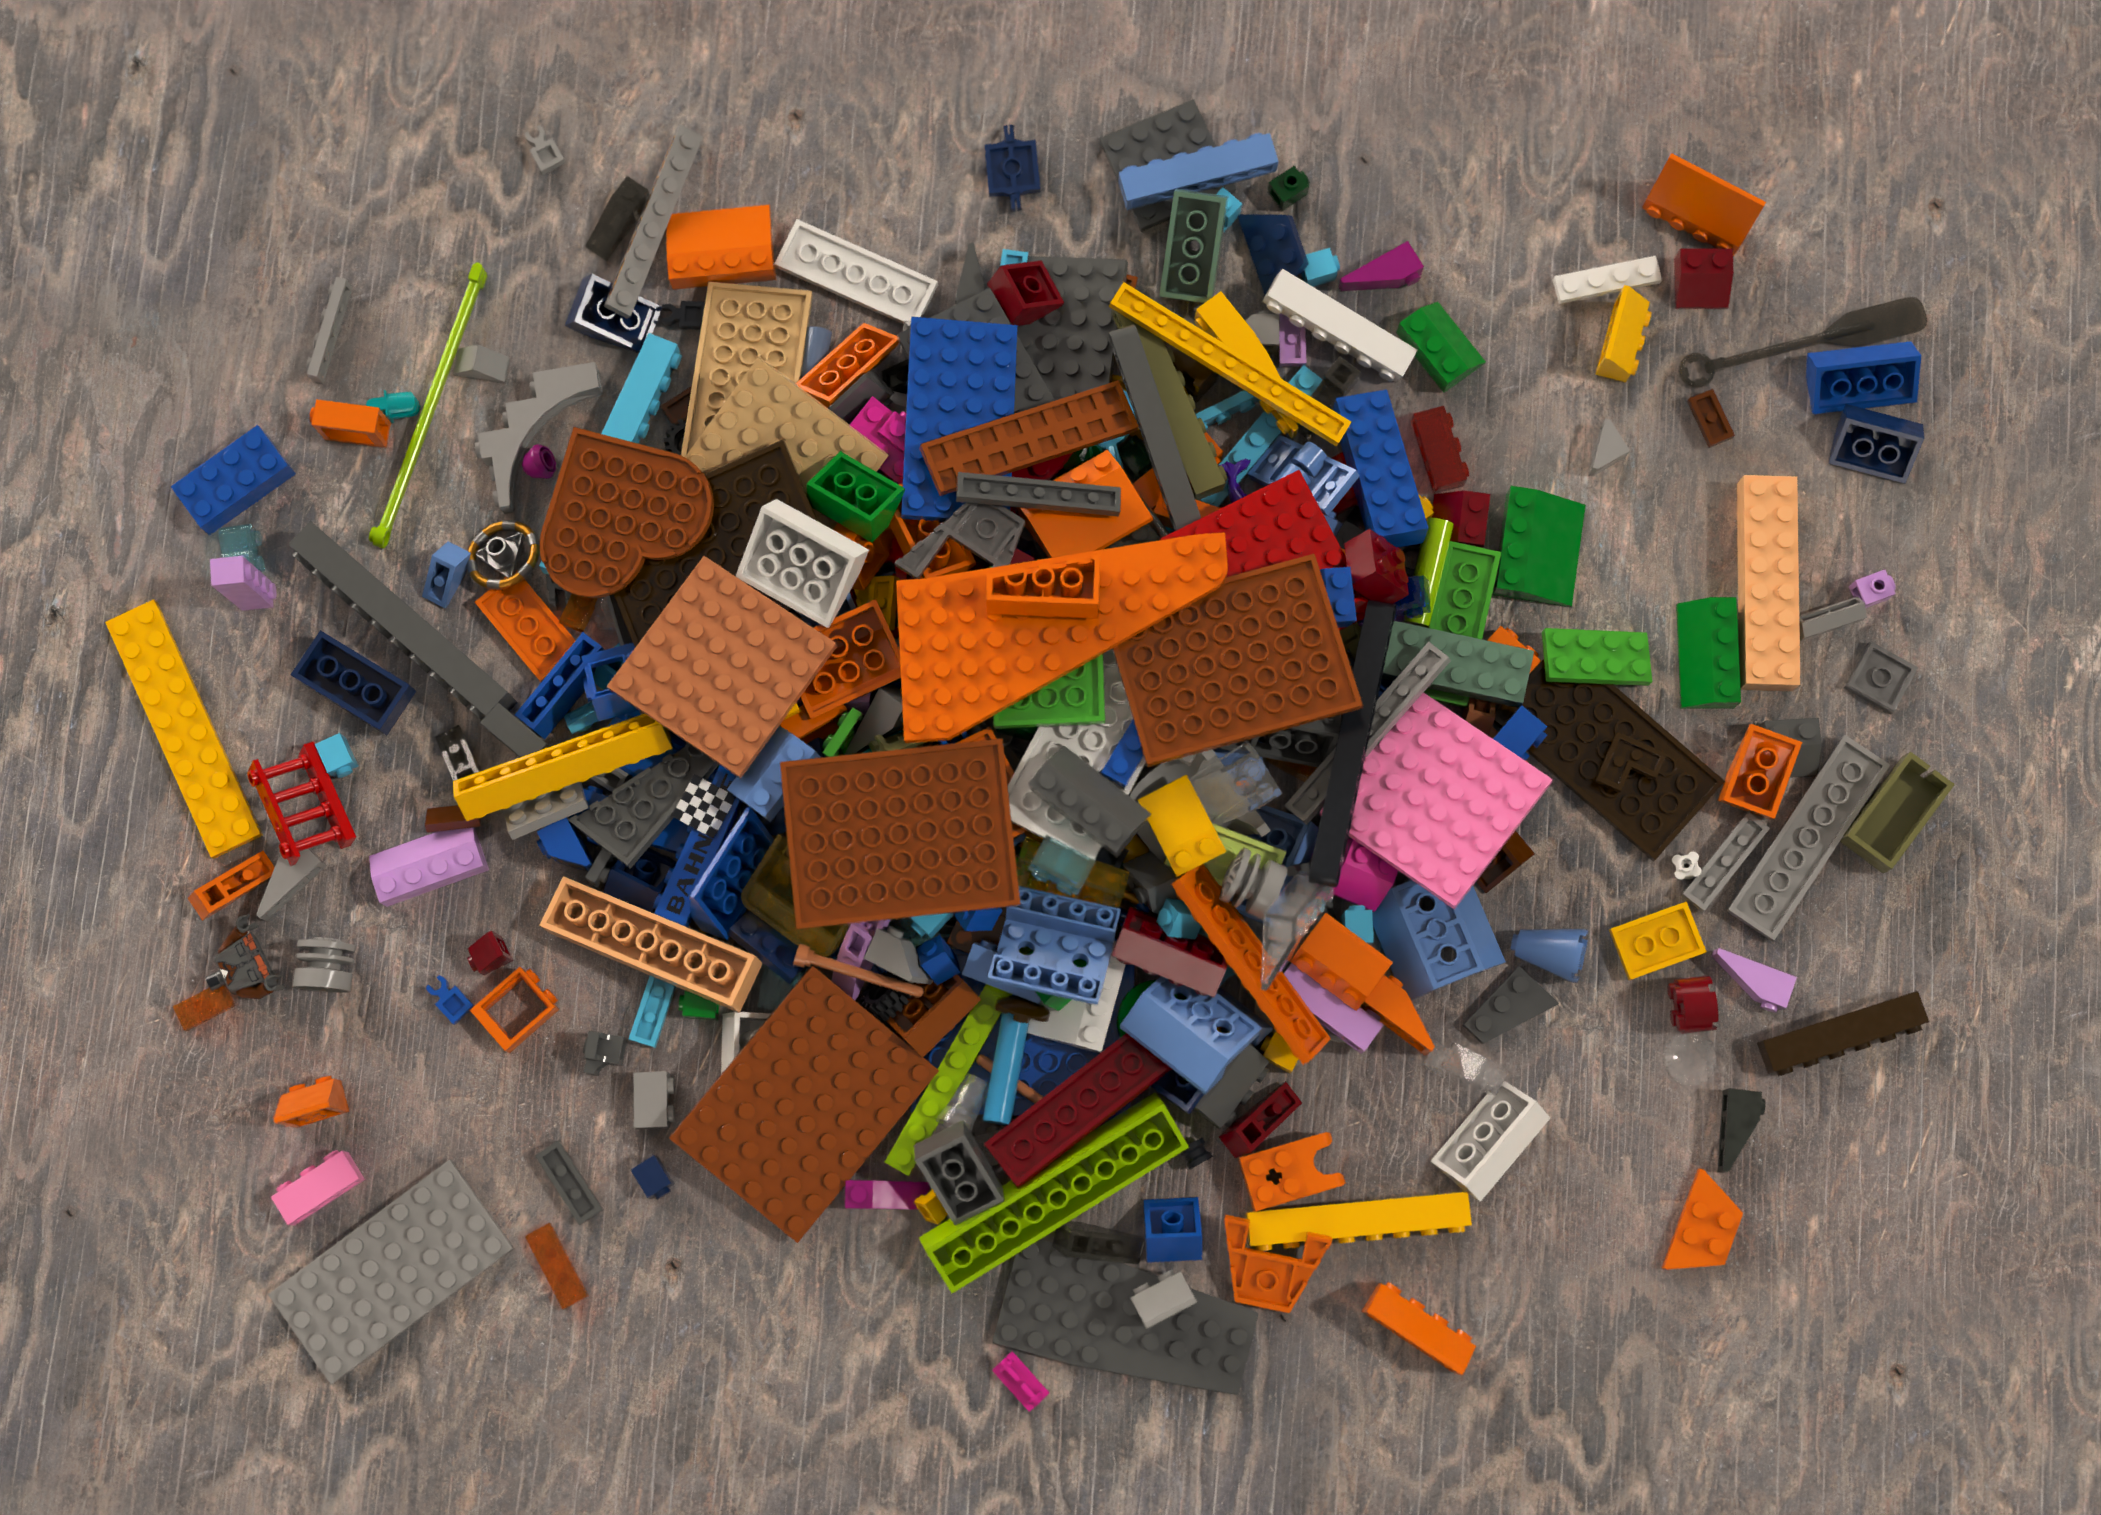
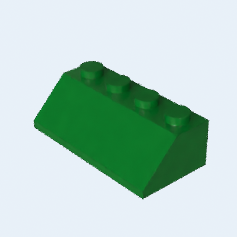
(1708, 653)

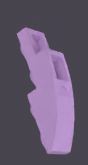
(853, 953)

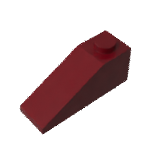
(1260, 1121)

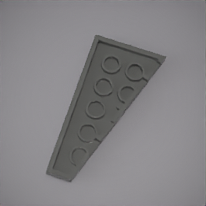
(643, 805)

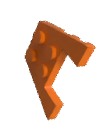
(1267, 1277)

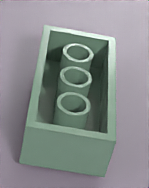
(1187, 272)

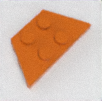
(1704, 1227)

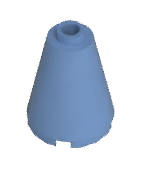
(1552, 950)

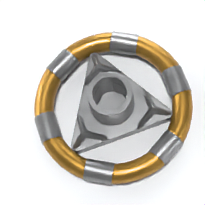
(503, 554)

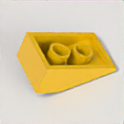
(1182, 825)

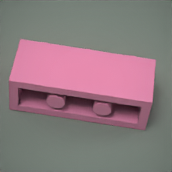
(317, 1187)

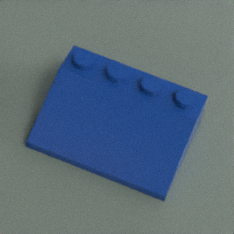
(717, 896)

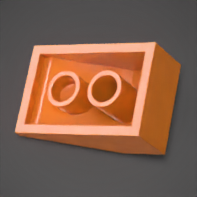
(1760, 772)
(1398, 1013)
(311, 1103)

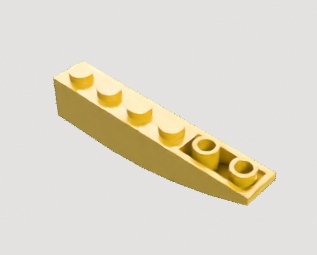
(1225, 324)

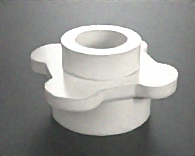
(1690, 872)

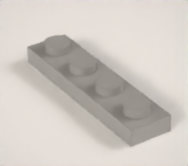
(331, 321)
(1725, 861)

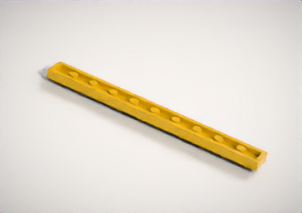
(1229, 364)

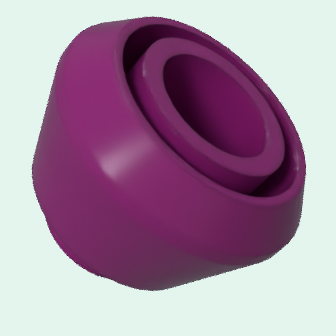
(539, 462)

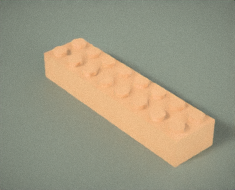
(1768, 583)
(651, 944)

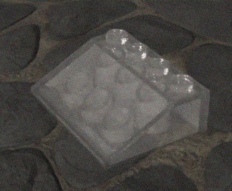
(1290, 922)

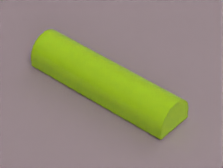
(1431, 562)

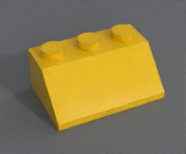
(1624, 336)

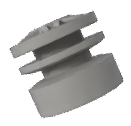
(1248, 881)
(324, 965)

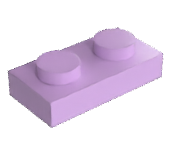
(1291, 343)

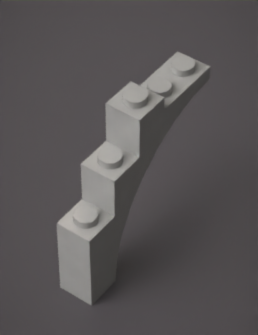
(523, 419)

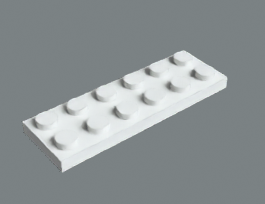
(855, 273)

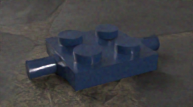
(1012, 168)

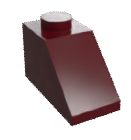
(488, 953)

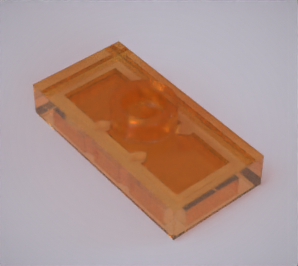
(203, 1007)

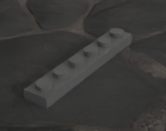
(1038, 494)

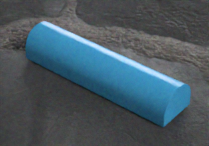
(1005, 1071)

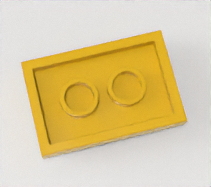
(1657, 941)

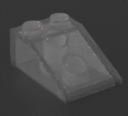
(1234, 785)

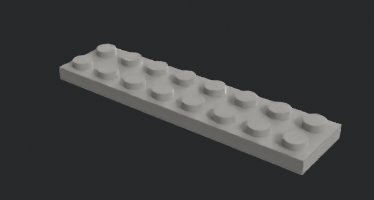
(1808, 838)

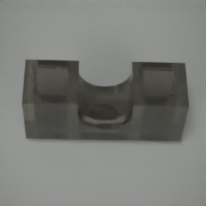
(1335, 384)

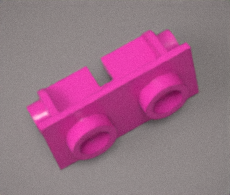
(1020, 1381)

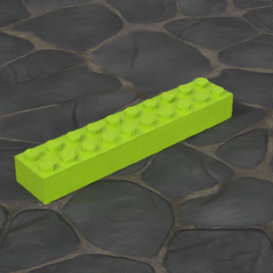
(1060, 1192)

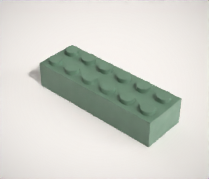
(1476, 666)

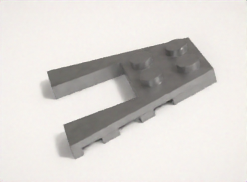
(981, 528)

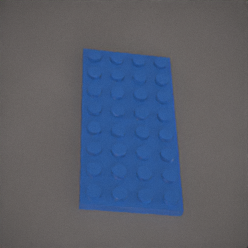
(956, 381)

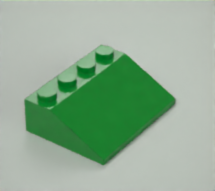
(1539, 547)

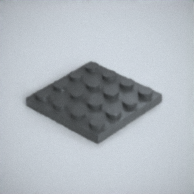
(1154, 138)

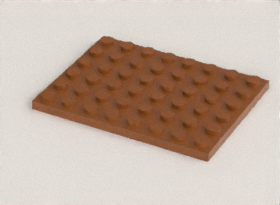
(1238, 664)
(899, 834)
(804, 1104)

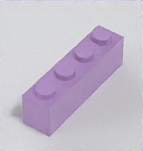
(242, 583)
(1352, 1026)

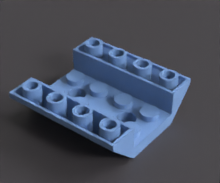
(1058, 933)
(1417, 936)
(1186, 1031)

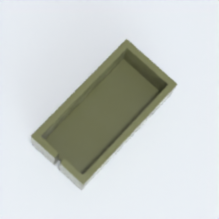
(1896, 813)

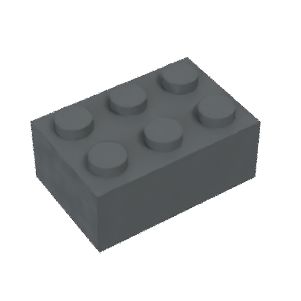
(958, 1172)

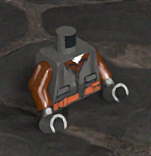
(243, 964)

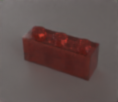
(1439, 449)

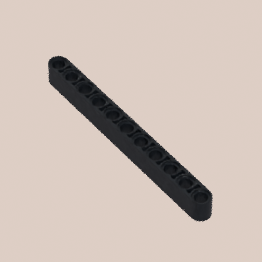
(1352, 746)

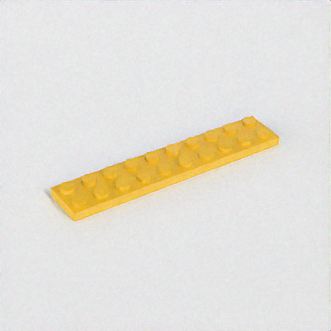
(184, 729)

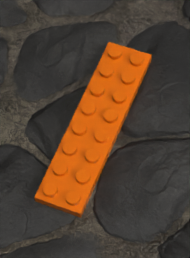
(1244, 954)

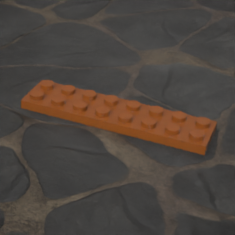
(1030, 436)

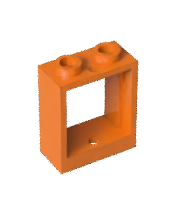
(350, 423)
(818, 727)
(481, 1009)

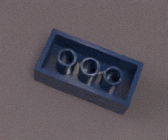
(353, 682)

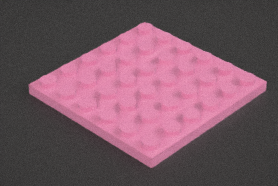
(1441, 799)

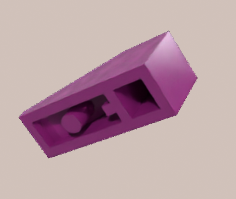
(1388, 271)
(883, 1194)

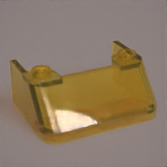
(771, 899)

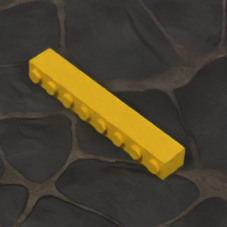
(560, 766)
(1360, 1219)

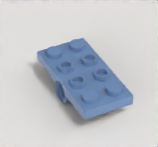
(1324, 476)

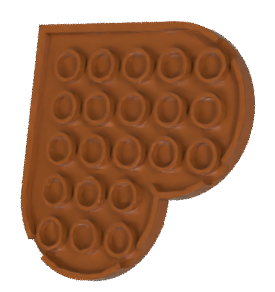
(618, 508)

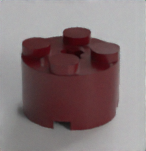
(1693, 1005)

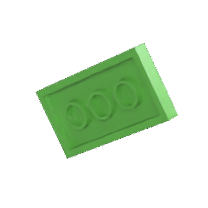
(1596, 657)

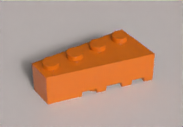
(1048, 590)

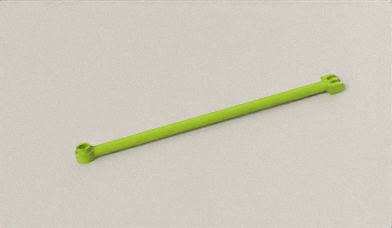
(381, 535)

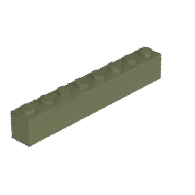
(1188, 431)

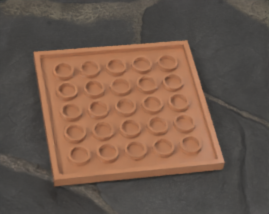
(722, 666)

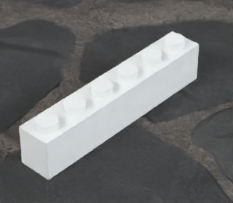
(1339, 326)

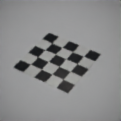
(703, 806)

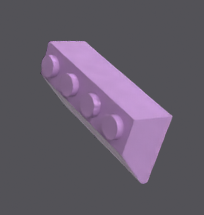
(426, 864)

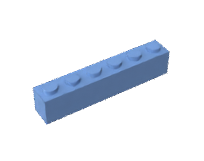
(1198, 170)

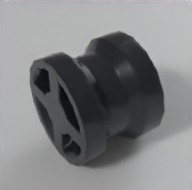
(1196, 1153)

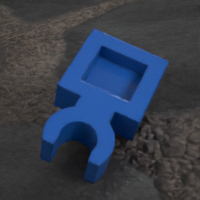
(453, 1002)

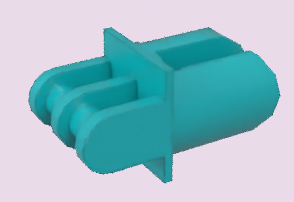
(396, 405)

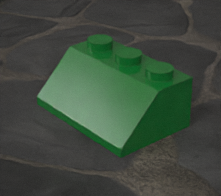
(1440, 345)
(855, 496)

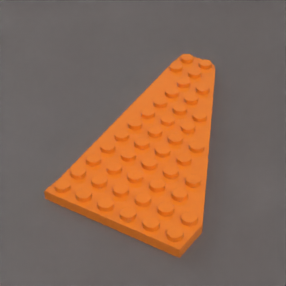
(975, 664)

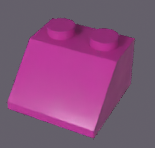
(1364, 877)

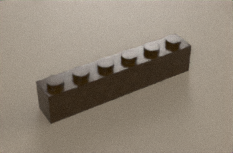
(1843, 1032)

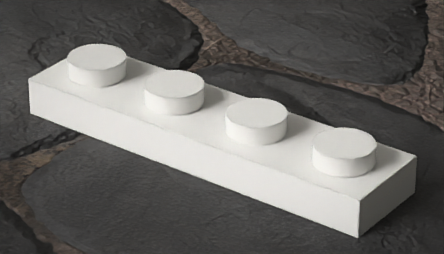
(1607, 279)

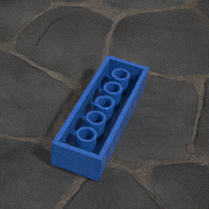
(1386, 483)

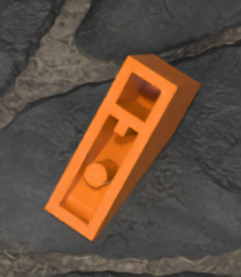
(231, 885)

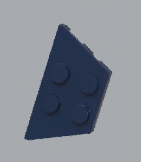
(1273, 246)

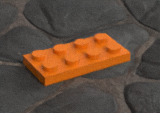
(527, 626)

